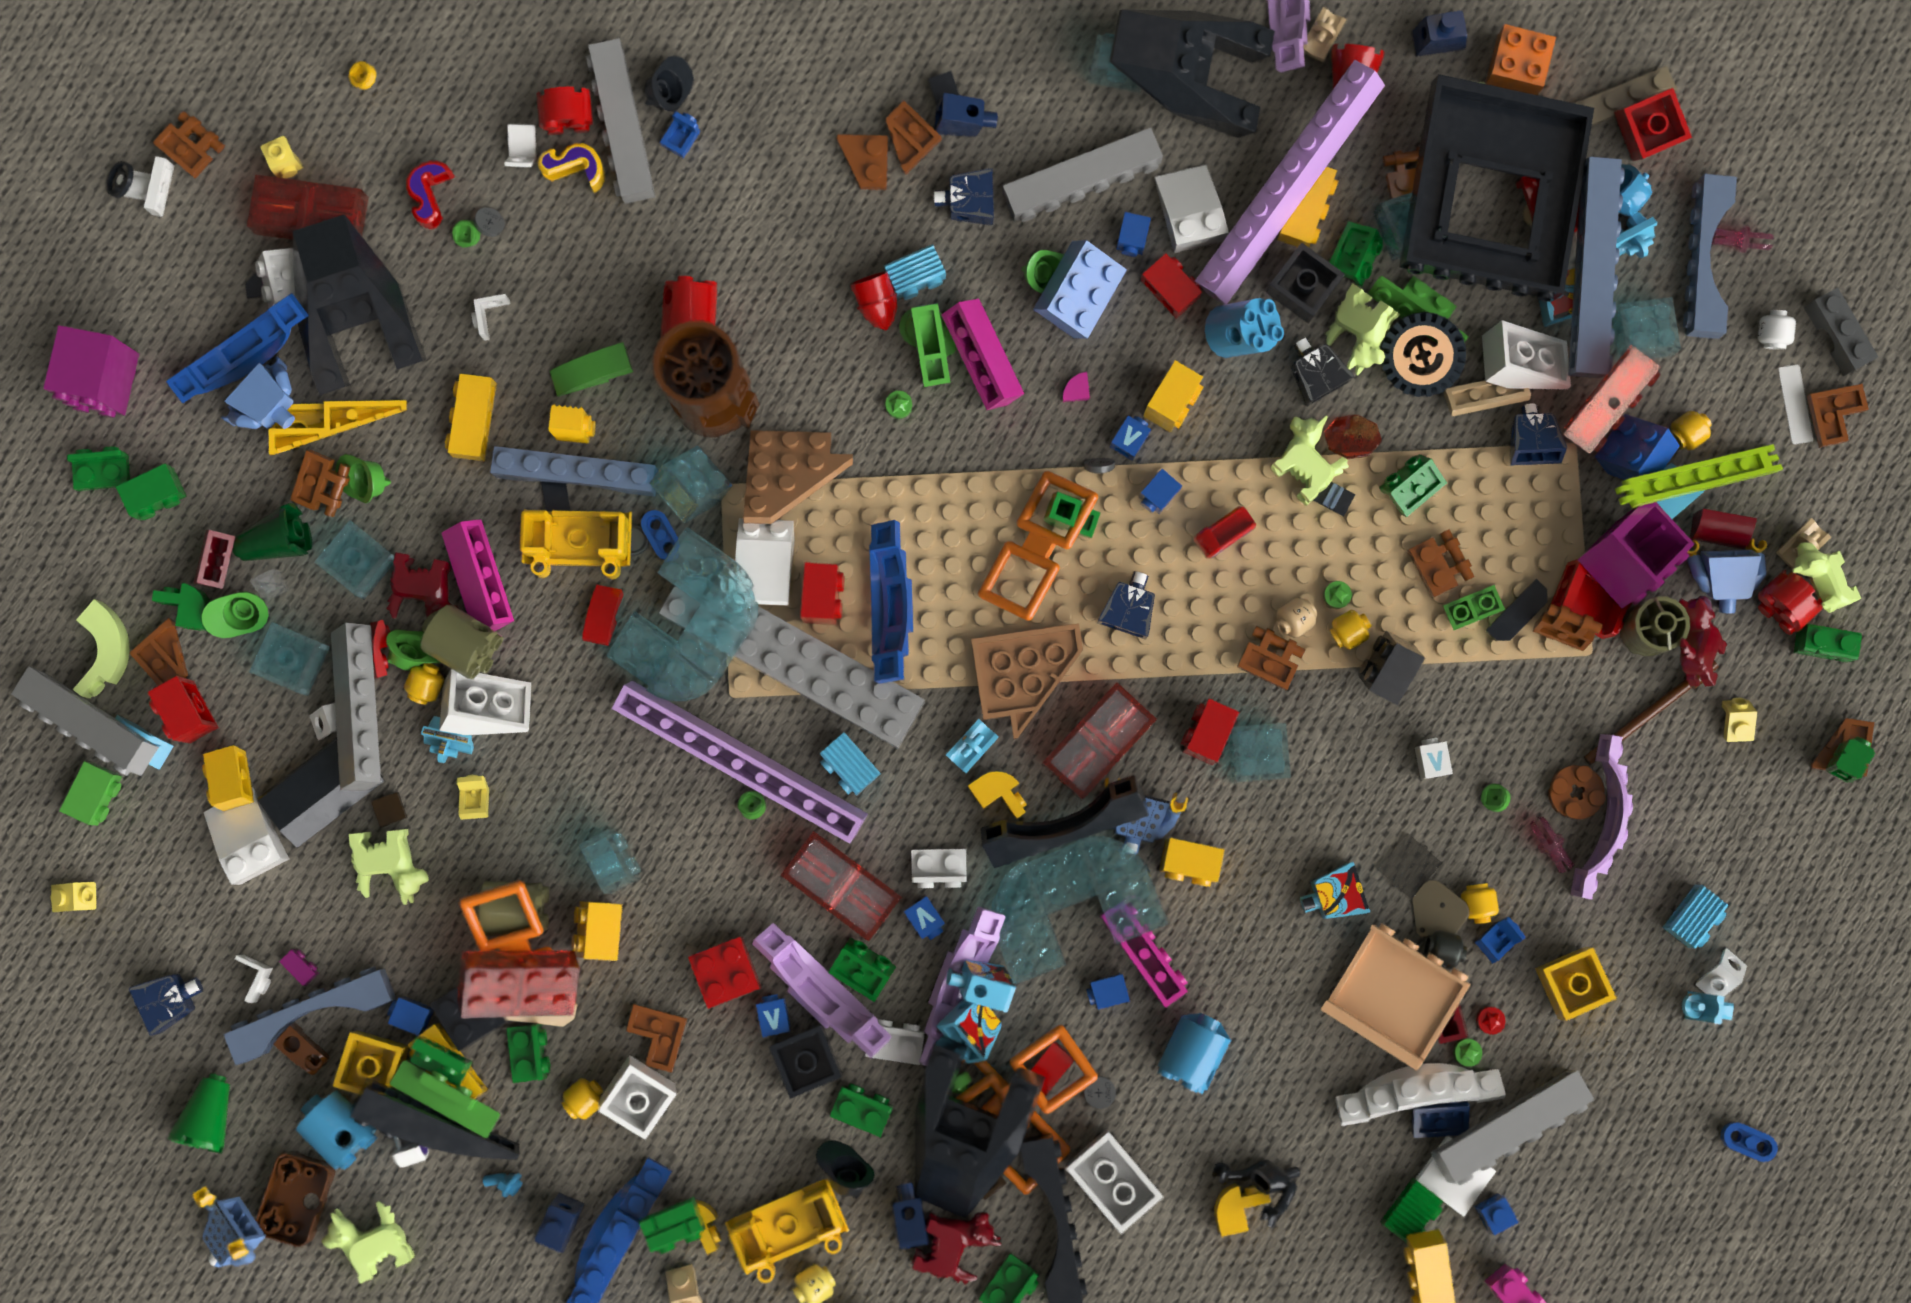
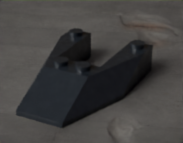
(1172, 57)
(343, 287)
(961, 1145)

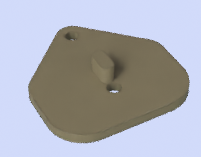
(1433, 916)

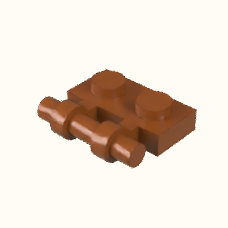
(182, 150)
(1401, 180)
(312, 481)
(1433, 566)
(1567, 627)
(1267, 665)

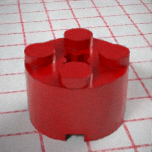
(564, 109)
(1789, 601)

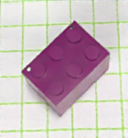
(91, 371)
(1637, 554)

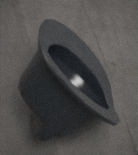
(669, 84)
(845, 1168)

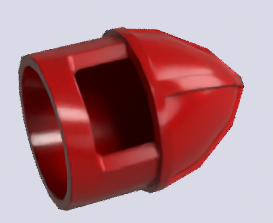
(876, 299)

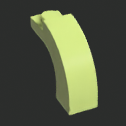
(112, 648)

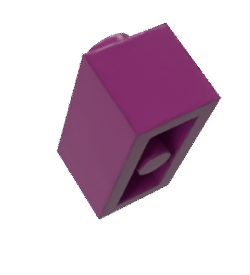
(299, 967)

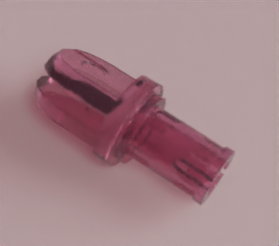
(1741, 239)
(1552, 845)

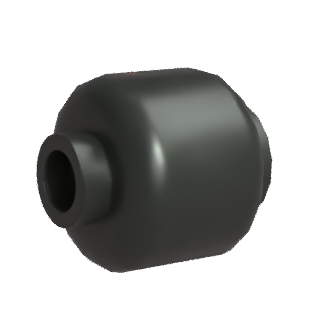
(1446, 947)

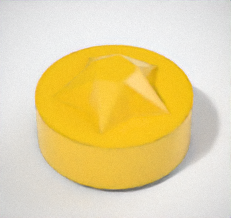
(362, 75)

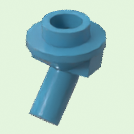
(507, 1184)

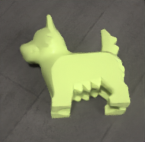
(1366, 324)
(1305, 461)
(1825, 576)
(384, 858)
(371, 1246)

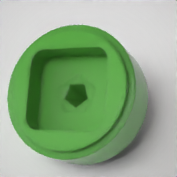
(465, 233)
(898, 404)
(1337, 595)
(1495, 797)
(752, 805)
(1467, 1052)
(962, 1082)

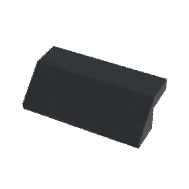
(310, 796)

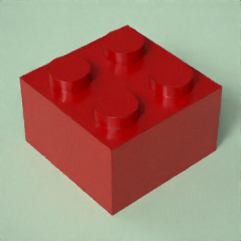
(1653, 124)
(821, 594)
(182, 710)
(1209, 731)
(724, 972)

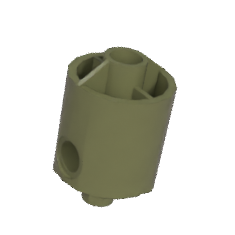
(1655, 626)
(460, 641)
(506, 914)

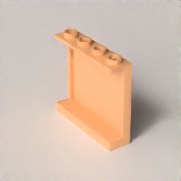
(1396, 996)

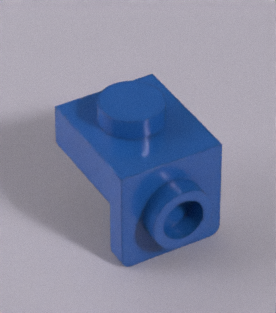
(681, 134)
(1500, 939)

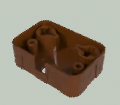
(286, 1197)

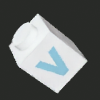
(1433, 759)

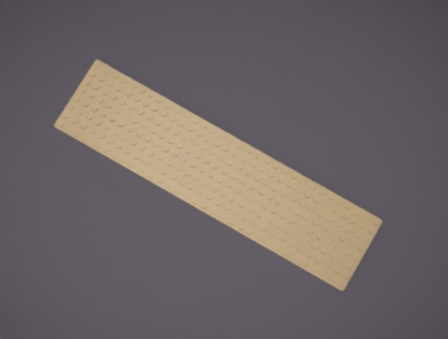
(1508, 519)

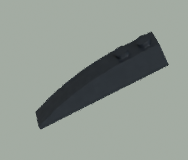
(417, 1123)

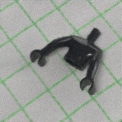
(1267, 1179)

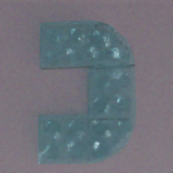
(711, 639)
(1063, 879)

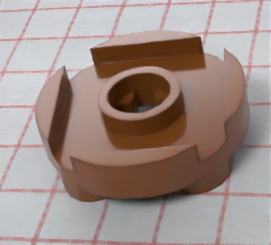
(1562, 787)

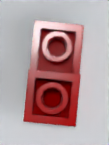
(601, 615)
(379, 633)
(1053, 1066)

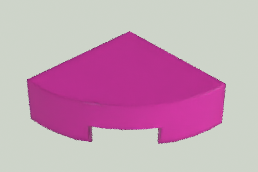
(1077, 388)

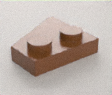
(911, 136)
(867, 159)
(161, 654)
(1847, 730)

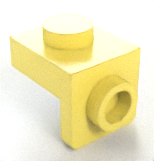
(281, 158)
(1739, 720)
(473, 797)
(73, 896)

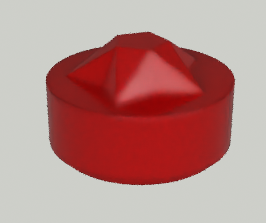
(1490, 1020)

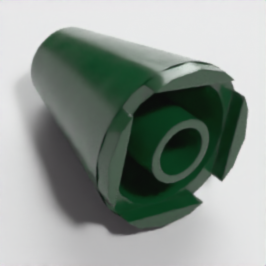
(275, 536)

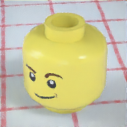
(814, 1285)

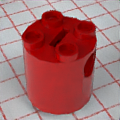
(688, 302)

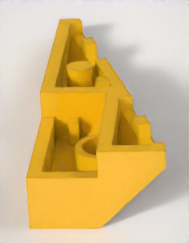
(327, 419)

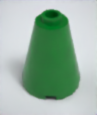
(204, 1116)

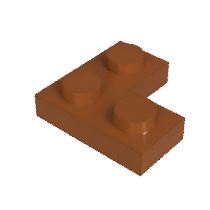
(1828, 411)
(665, 1032)

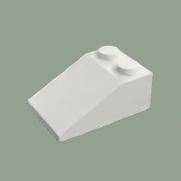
(1191, 209)
(1524, 358)
(767, 558)
(484, 705)
(245, 841)

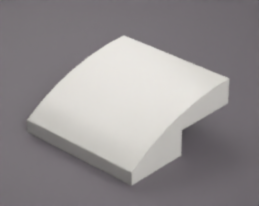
(1455, 1195)

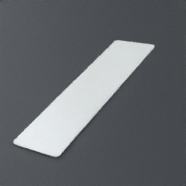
(1795, 404)

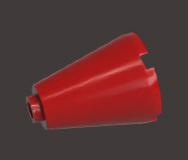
(1344, 58)

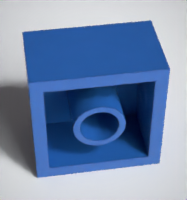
(1637, 449)

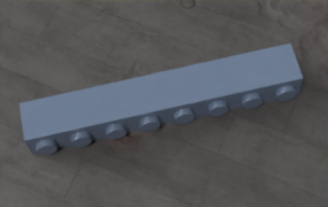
(1595, 268)

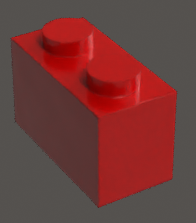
(1171, 285)

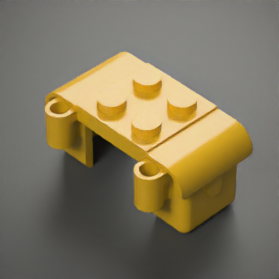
(576, 540)
(787, 1228)

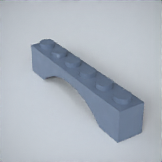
(1706, 308)
(571, 469)
(257, 1038)

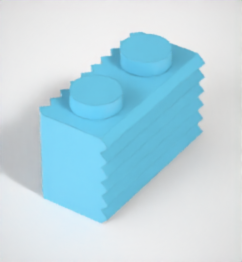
(916, 272)
(850, 764)
(1696, 916)

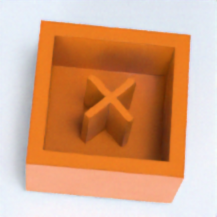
(1520, 60)

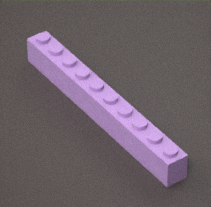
(1290, 182)
(740, 761)

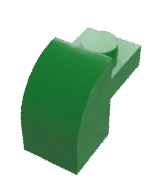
(1063, 513)
(189, 602)

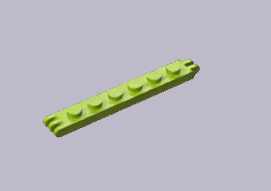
(1698, 476)

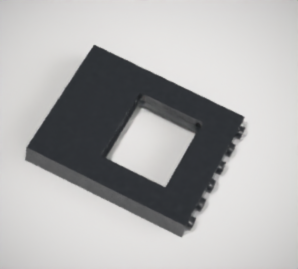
(1508, 135)

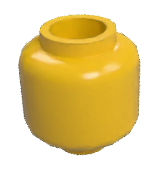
(1691, 430)
(1350, 629)
(424, 683)
(1481, 902)
(582, 1098)

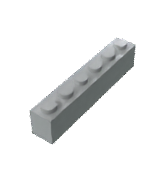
(621, 121)
(1082, 175)
(355, 707)
(84, 721)
(1512, 1127)

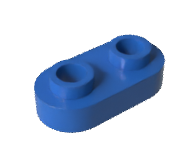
(660, 537)
(1748, 1140)

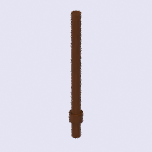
(1649, 713)

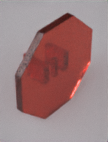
(1352, 436)

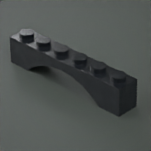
(1014, 840)
(1041, 1163)

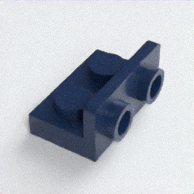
(1440, 1119)

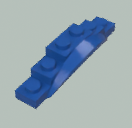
(240, 352)
(889, 602)
(615, 1232)

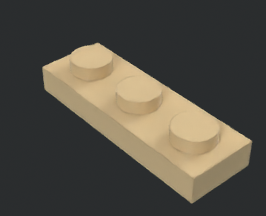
(1482, 396)

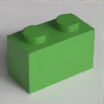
(91, 794)

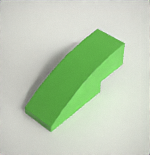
(930, 345)
(591, 369)

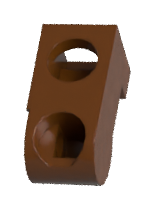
(301, 1049)

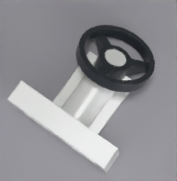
(143, 186)

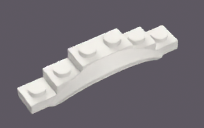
(1415, 1088)

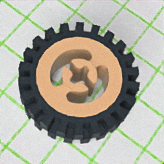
(1449, 344)

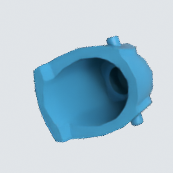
(1634, 190)

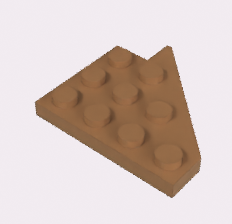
(786, 471)
(1022, 670)

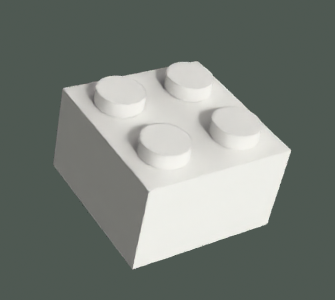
(637, 1097)

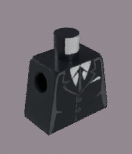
(1318, 371)

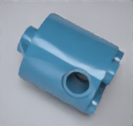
(1243, 328)
(1194, 1051)
(327, 1122)

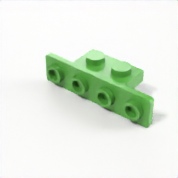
(1414, 298)
(447, 1100)

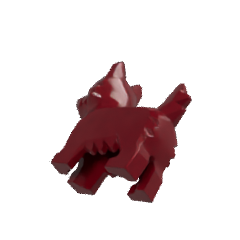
(419, 585)
(1701, 642)
(949, 1242)

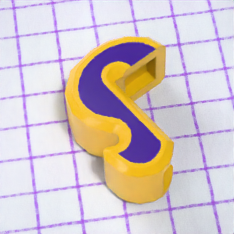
(572, 160)

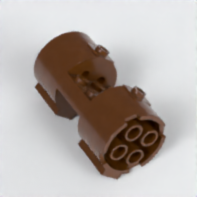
(704, 379)

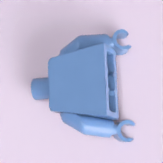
(262, 398)

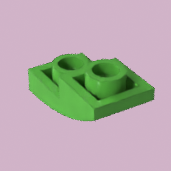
(1474, 607)

